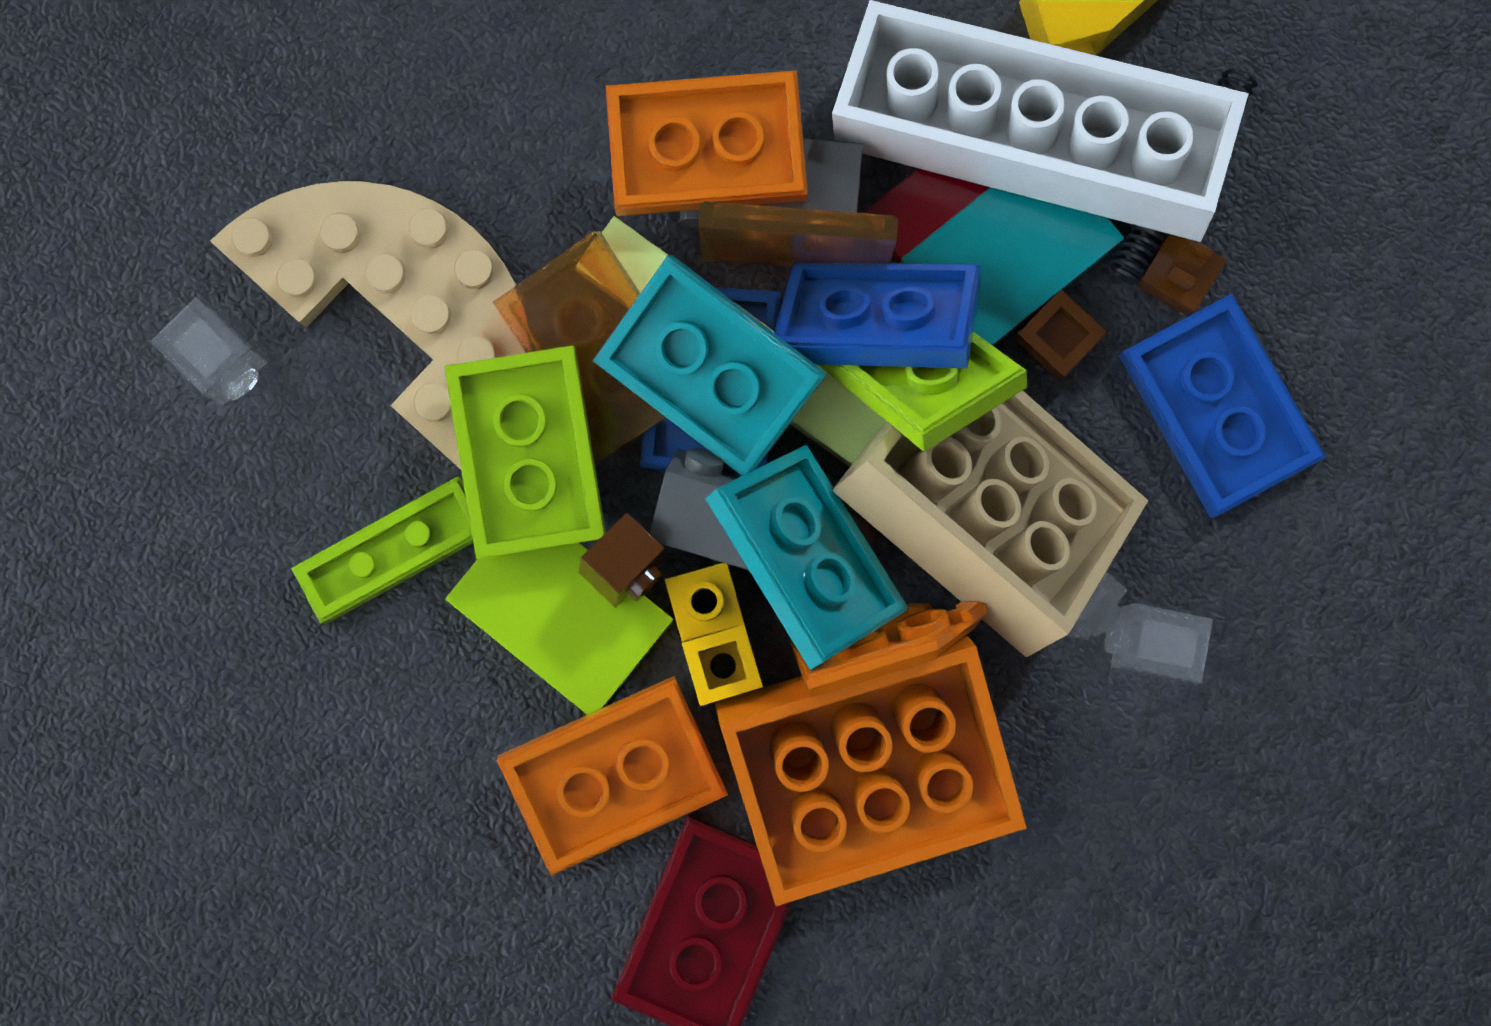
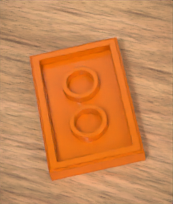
(706, 142)
(612, 775)

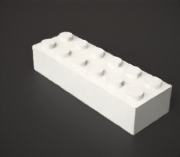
(1038, 120)

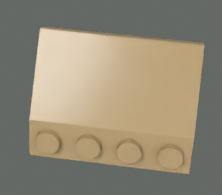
(1000, 515)

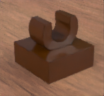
(1181, 273)

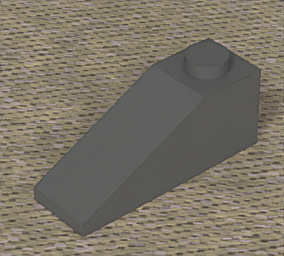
(683, 514)

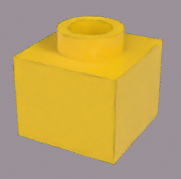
(694, 624)
(702, 651)

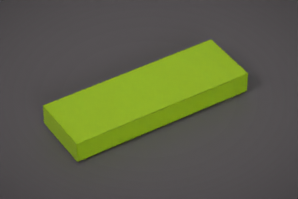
(386, 552)

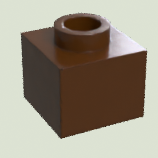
(623, 562)

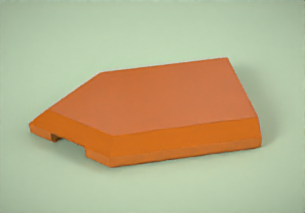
(901, 643)

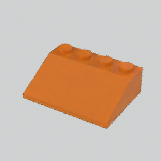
(870, 772)

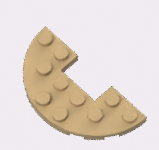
(404, 257)

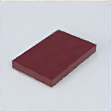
(703, 933)

